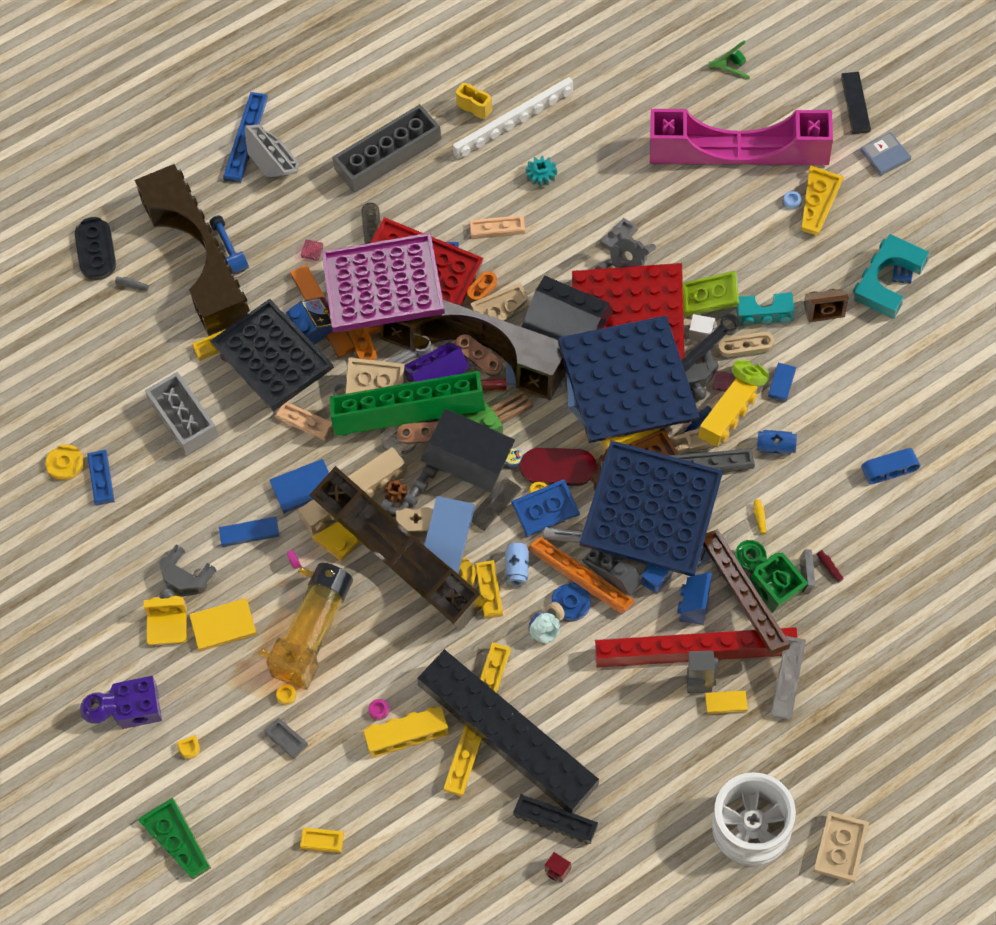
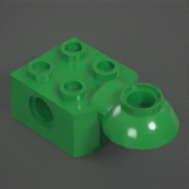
(773, 578)

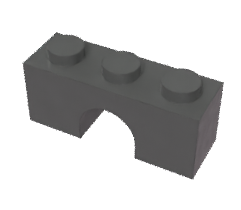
(701, 671)

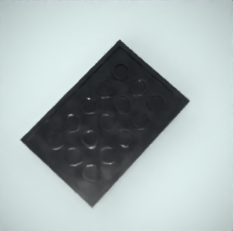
(271, 354)

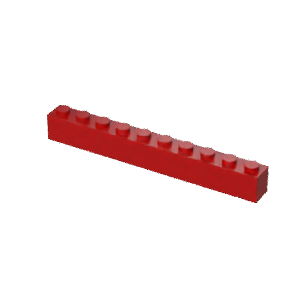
(677, 647)

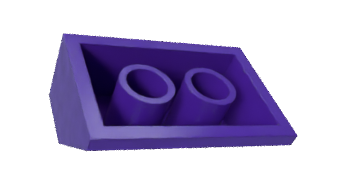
(440, 362)

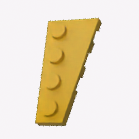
(820, 196)

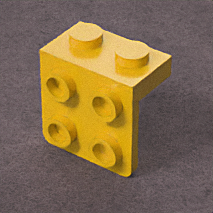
(166, 620)

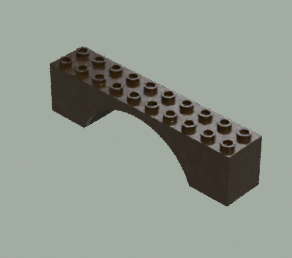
(171, 205)
(531, 356)
(398, 548)

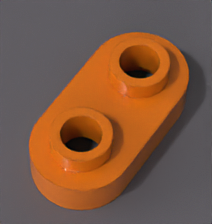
(480, 287)

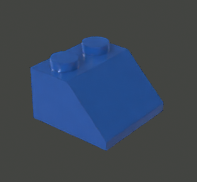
(695, 598)

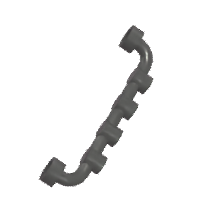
(410, 499)

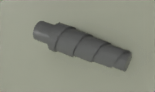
(130, 283)

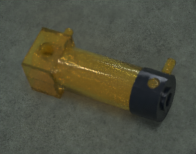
(296, 655)

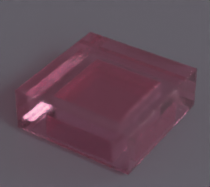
(312, 250)
(723, 381)

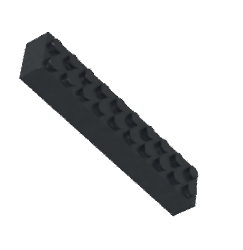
(508, 732)

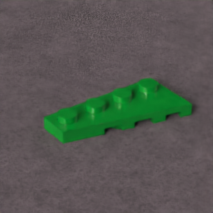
(174, 834)

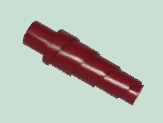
(829, 565)

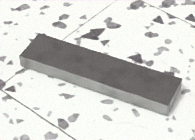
(788, 678)

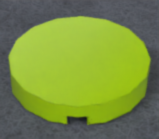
(750, 373)

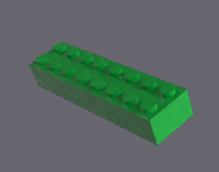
(406, 403)

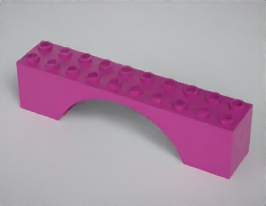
(797, 140)

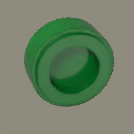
(737, 58)

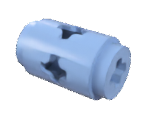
(516, 564)

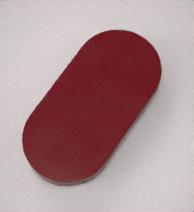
(556, 464)

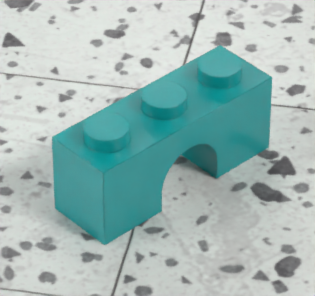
(751, 313)

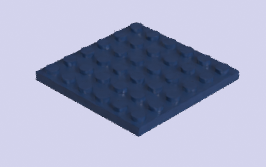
(628, 379)
(651, 508)

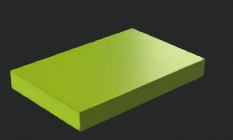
(710, 294)

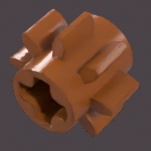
(391, 494)

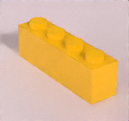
(727, 412)
(406, 731)

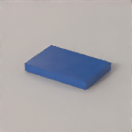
(295, 486)
(545, 508)

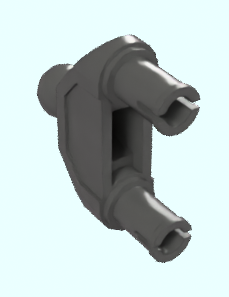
(701, 374)
(180, 580)

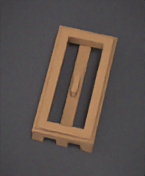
(510, 404)

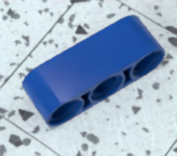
(890, 466)

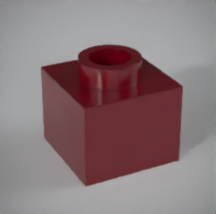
(557, 867)

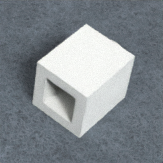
(701, 327)

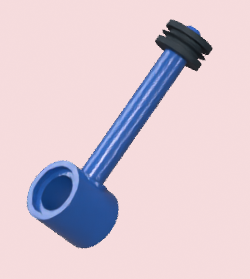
(236, 260)

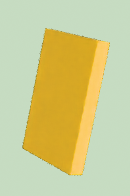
(223, 624)

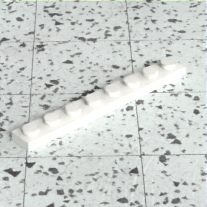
(514, 117)

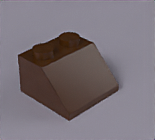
(826, 304)

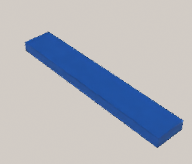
(239, 156)

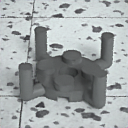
(618, 258)

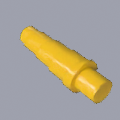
(760, 516)

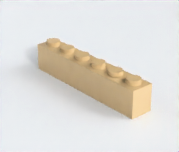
(369, 478)

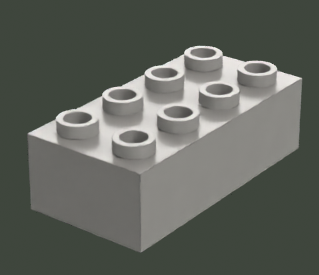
(181, 413)

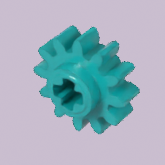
(541, 170)

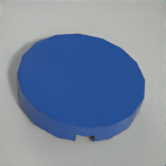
(573, 600)

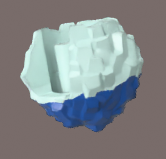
(544, 627)

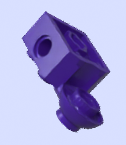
(129, 702)

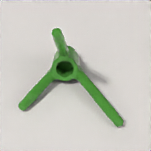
(721, 61)

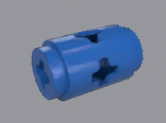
(767, 439)

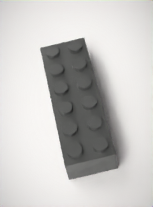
(386, 148)

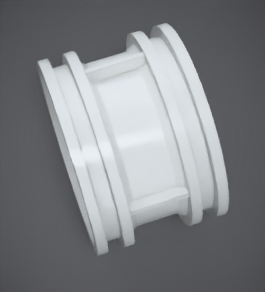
(751, 787)

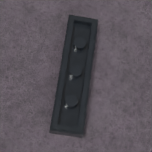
(855, 102)

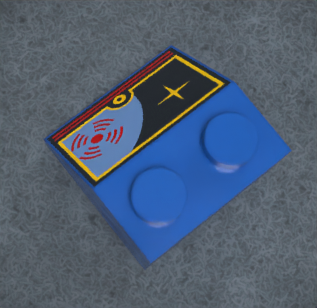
(312, 318)

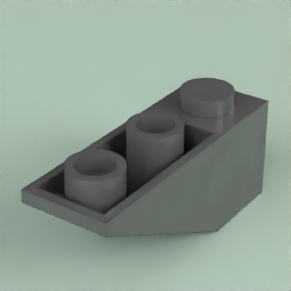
(613, 571)

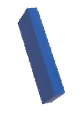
(100, 477)
(249, 531)

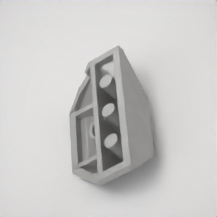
(269, 152)

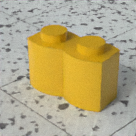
(474, 100)

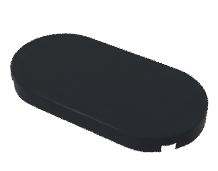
(95, 248)

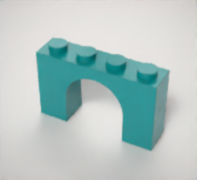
(892, 252)

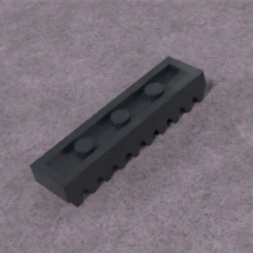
(555, 819)

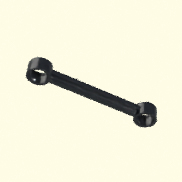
(710, 341)

